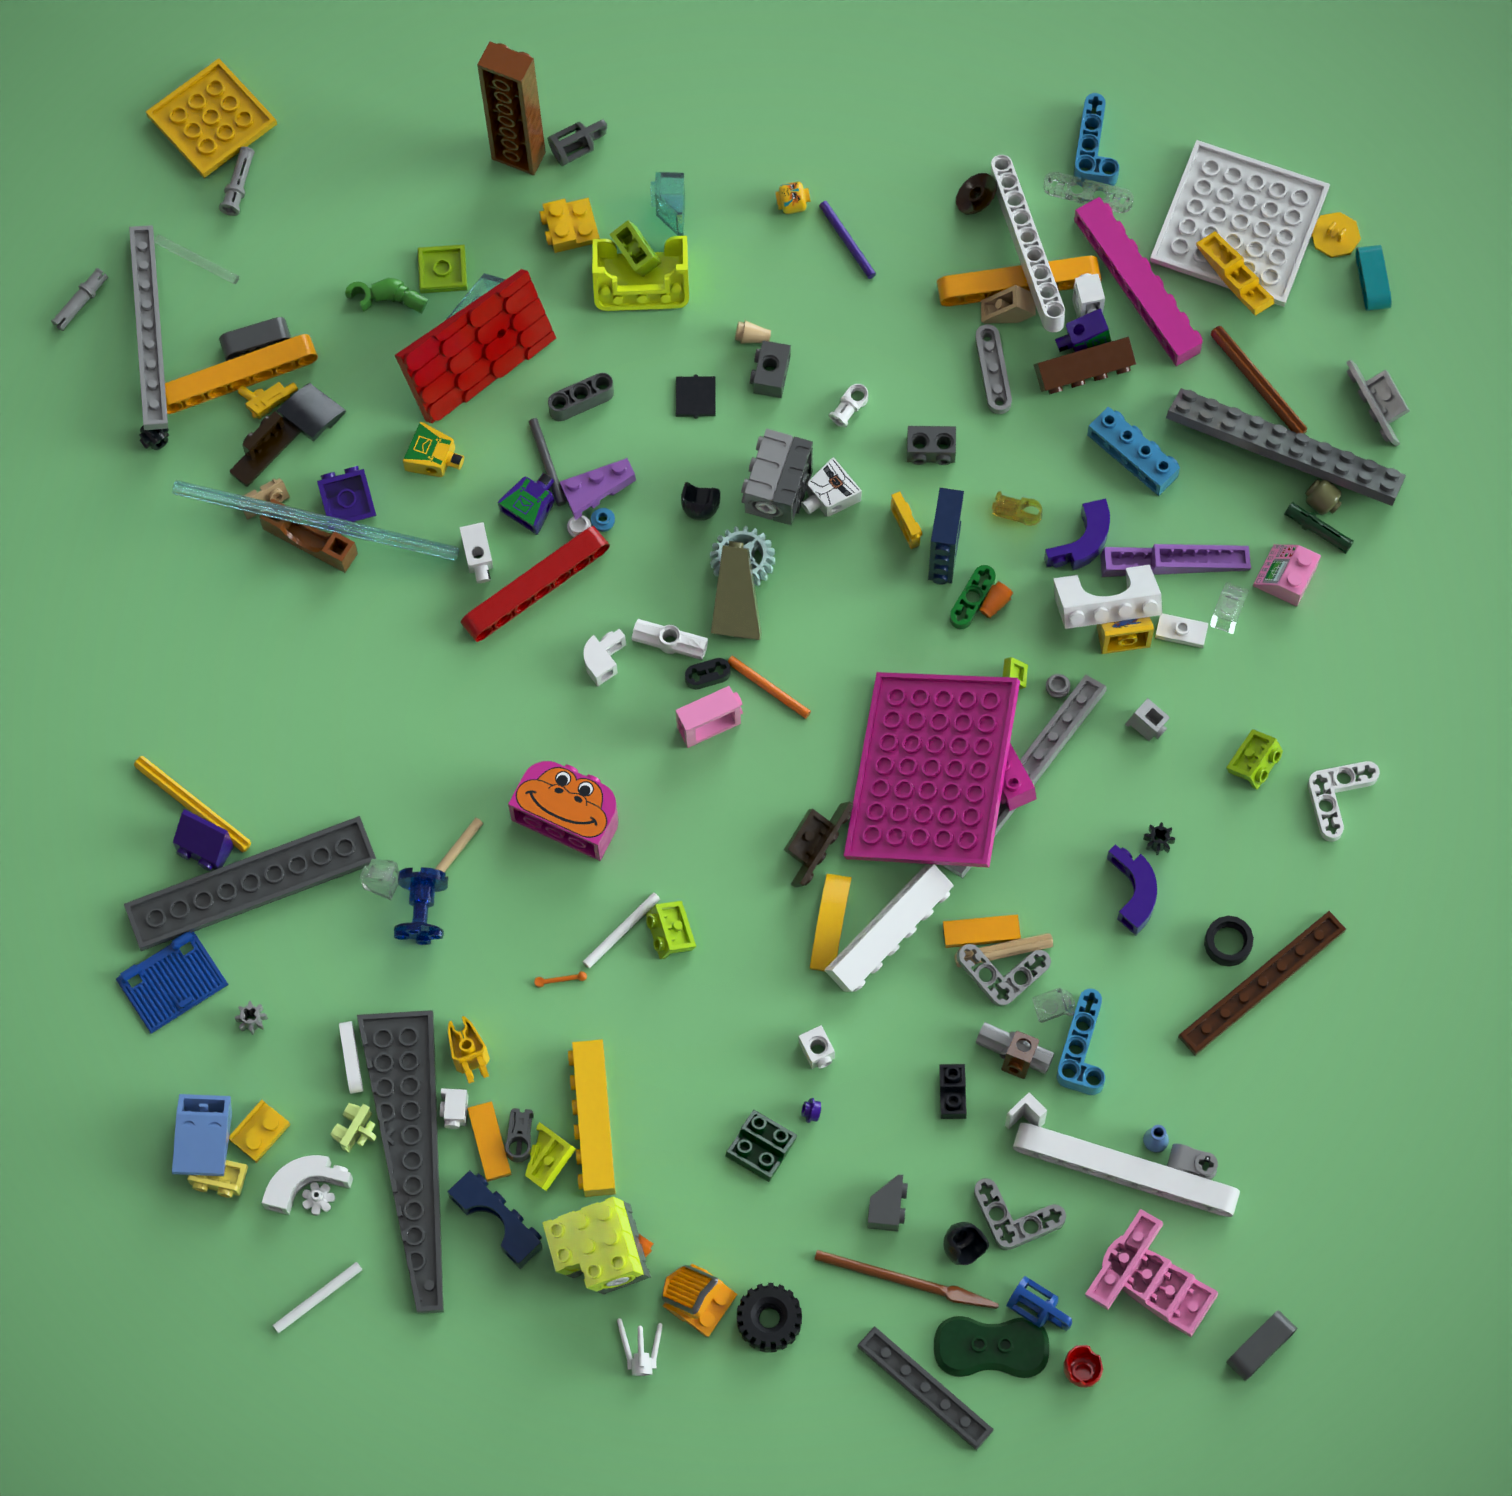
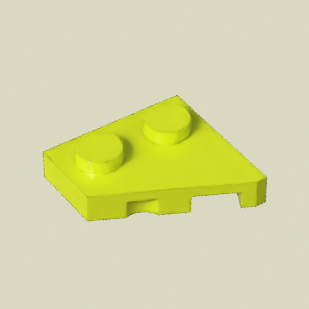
(547, 1157)

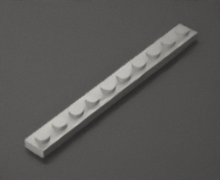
(148, 328)
(1052, 741)

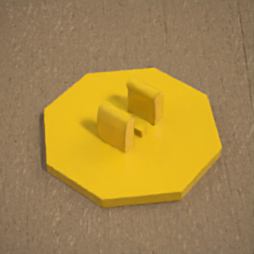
(1335, 234)

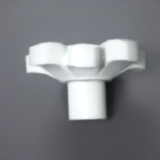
(318, 1198)

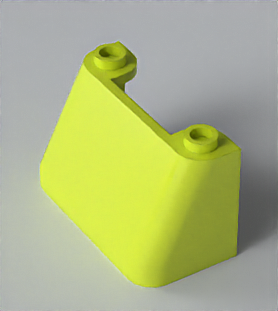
(621, 288)

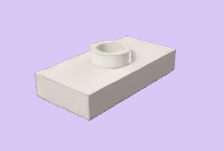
(1181, 630)

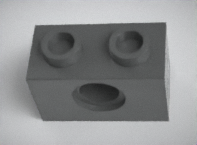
(771, 355)

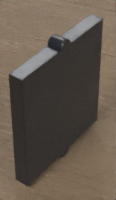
(695, 396)

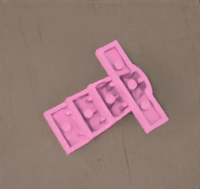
(1151, 1278)

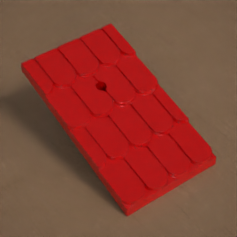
(477, 343)

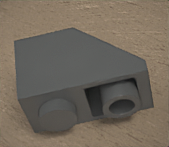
(886, 1204)

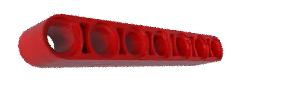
(535, 583)

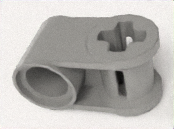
(1191, 1161)

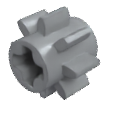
(252, 1011)

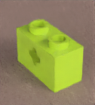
(635, 248)

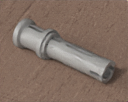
(234, 191)

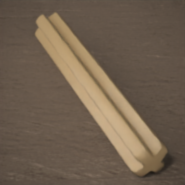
(1012, 948)

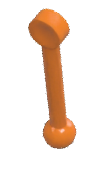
(539, 981)

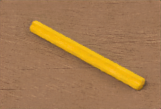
(189, 801)

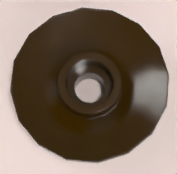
(976, 193)

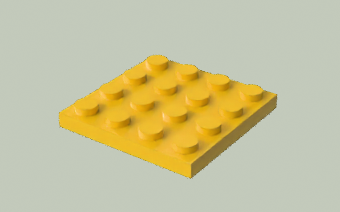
(211, 118)

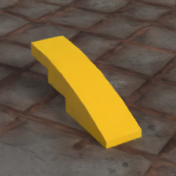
(1235, 273)

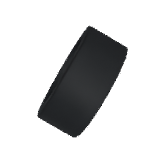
(1230, 922)

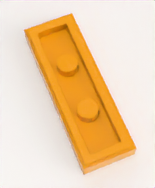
(981, 930)
(489, 1141)

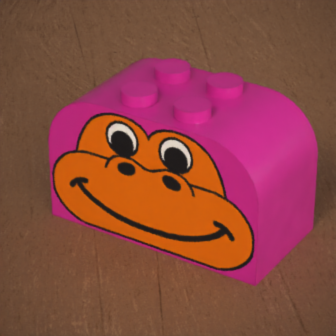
(566, 807)

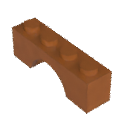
(326, 546)

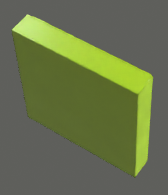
(442, 269)

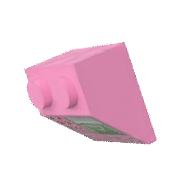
(1287, 572)

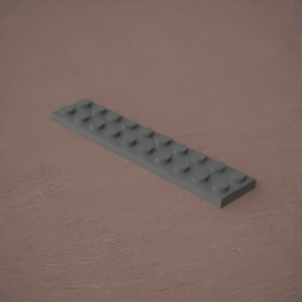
(1286, 446)
(250, 883)

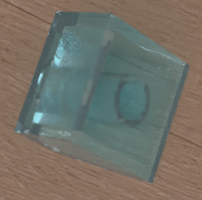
(669, 199)

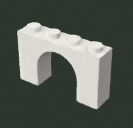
(1083, 609)

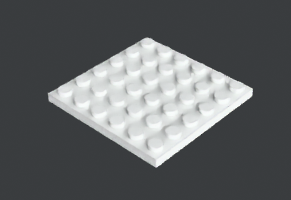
(1252, 206)

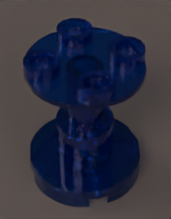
(421, 897)

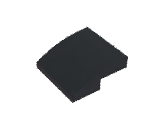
(311, 411)

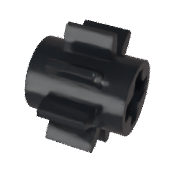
(154, 438)
(1159, 845)

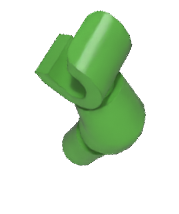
(384, 290)

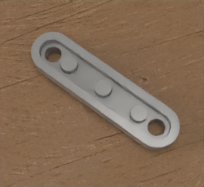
(993, 369)

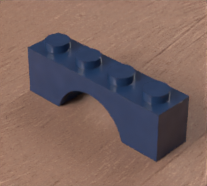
(473, 1196)

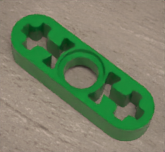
(973, 607)

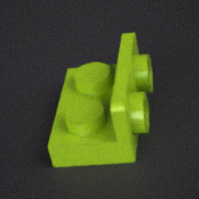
(1255, 758)
(670, 928)

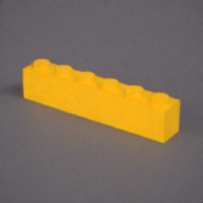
(593, 1118)

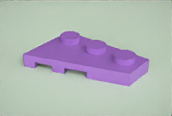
(591, 487)

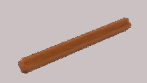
(1258, 380)

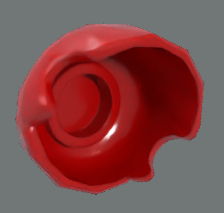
(1083, 1366)

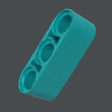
(1373, 277)

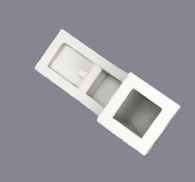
(299, 1173)

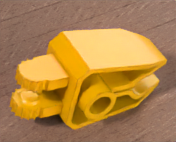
(468, 1052)

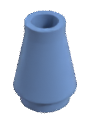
(1154, 1143)

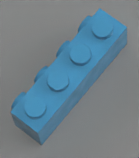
(1133, 450)

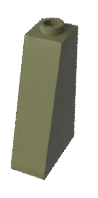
(736, 599)

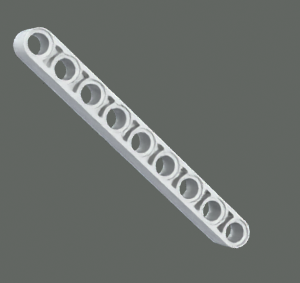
(1028, 244)
(1126, 1169)

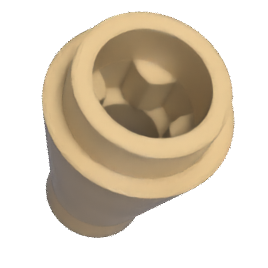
(751, 333)

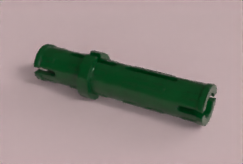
(1317, 526)

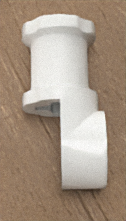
(848, 405)

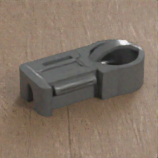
(519, 1131)

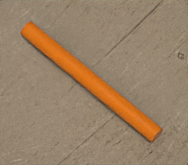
(769, 687)

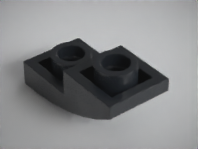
(952, 1091)

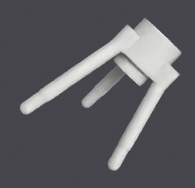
(641, 1363)

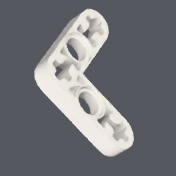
(1333, 786)

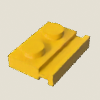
(905, 520)
(259, 1131)

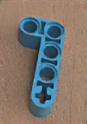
(1091, 138)
(1082, 1039)

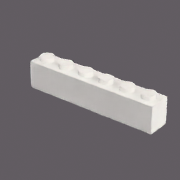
(889, 928)

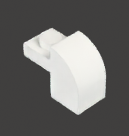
(598, 656)

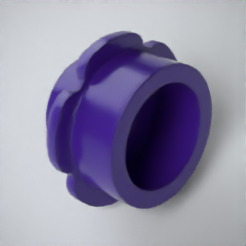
(811, 1110)

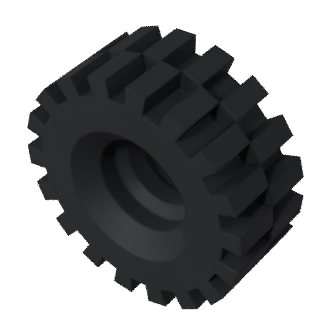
(764, 1298)

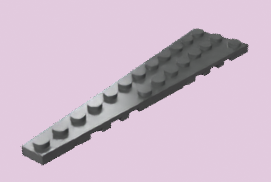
(403, 1083)

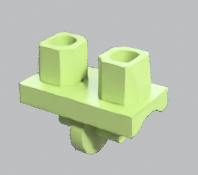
(359, 1118)

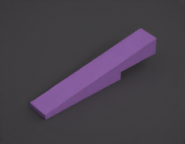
(1175, 559)

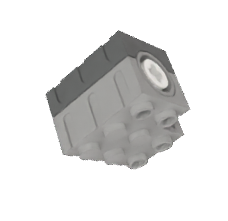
(778, 477)

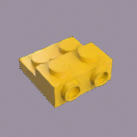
(569, 224)

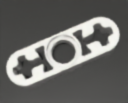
(351, 1057)

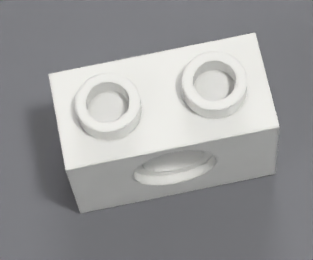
(1087, 294)

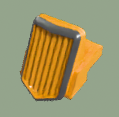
(697, 1297)

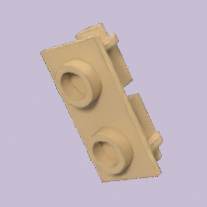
(273, 489)

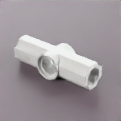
(654, 635)

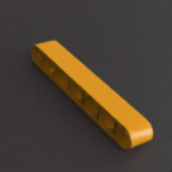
(979, 285)
(239, 372)

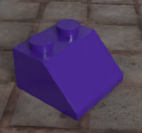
(202, 841)

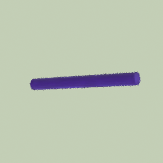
(847, 239)

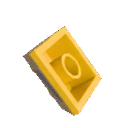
(1125, 635)

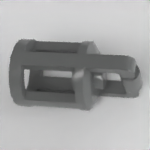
(582, 137)

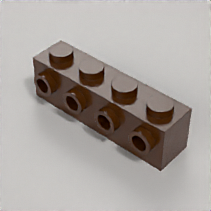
(1085, 364)

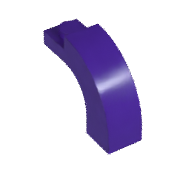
(1089, 546)
(1142, 877)

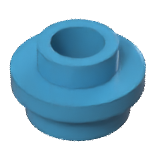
(605, 525)

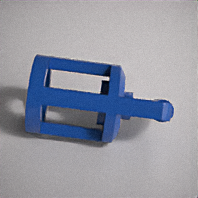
(1045, 1309)

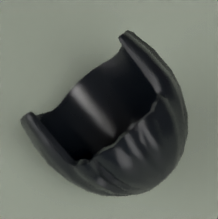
(700, 502)
(964, 1243)

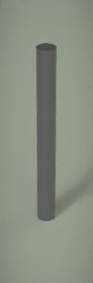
(547, 461)

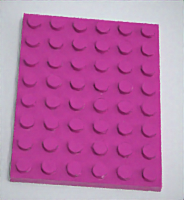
(932, 769)

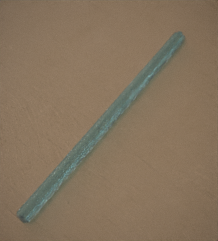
(315, 520)

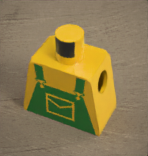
(431, 452)

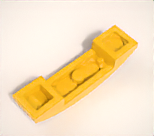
(830, 921)

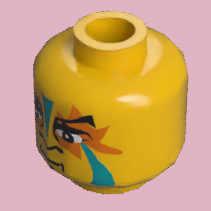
(792, 197)

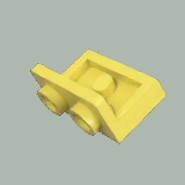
(225, 1185)

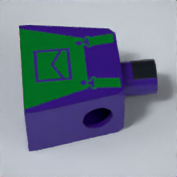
(1085, 332)
(529, 502)

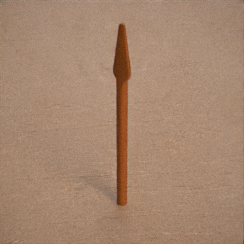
(952, 1293)

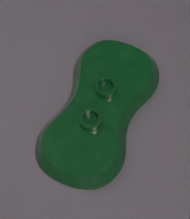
(971, 1346)

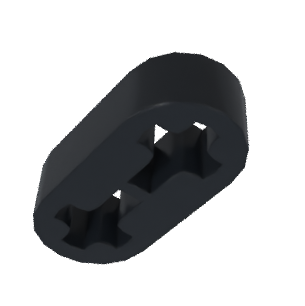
(705, 669)

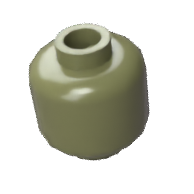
(1323, 497)

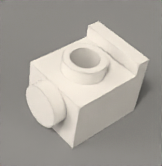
(454, 1108)

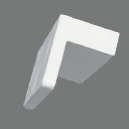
(1030, 1109)

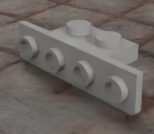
(1383, 399)

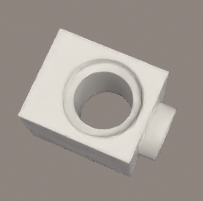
(817, 1037)

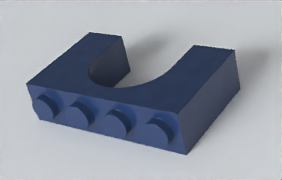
(945, 535)

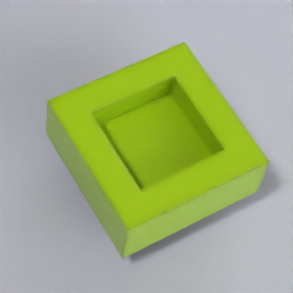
(1015, 669)

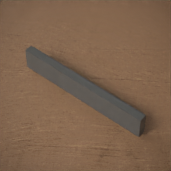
(925, 1388)

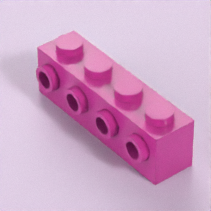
(1017, 785)

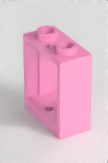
(709, 716)

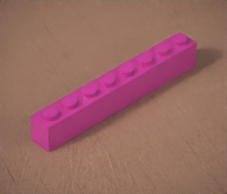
(1138, 281)

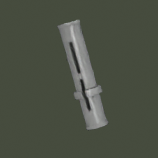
(85, 292)

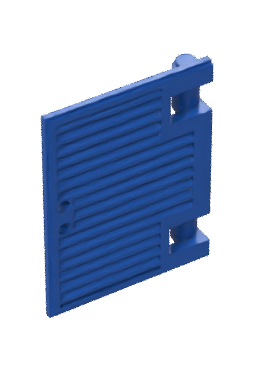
(172, 982)

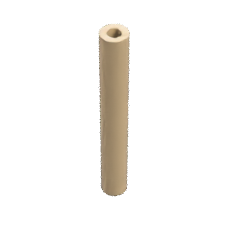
(459, 845)

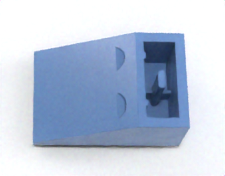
(201, 1135)

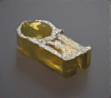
(1013, 509)

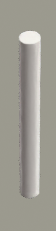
(621, 930)
(317, 1297)

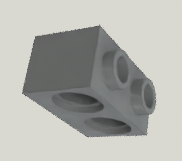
(931, 438)

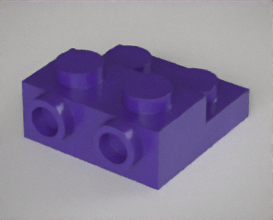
(347, 495)

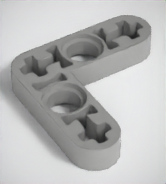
(1006, 982)
(1015, 1227)

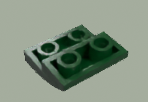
(761, 1145)

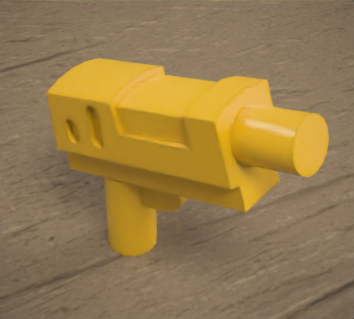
(262, 402)

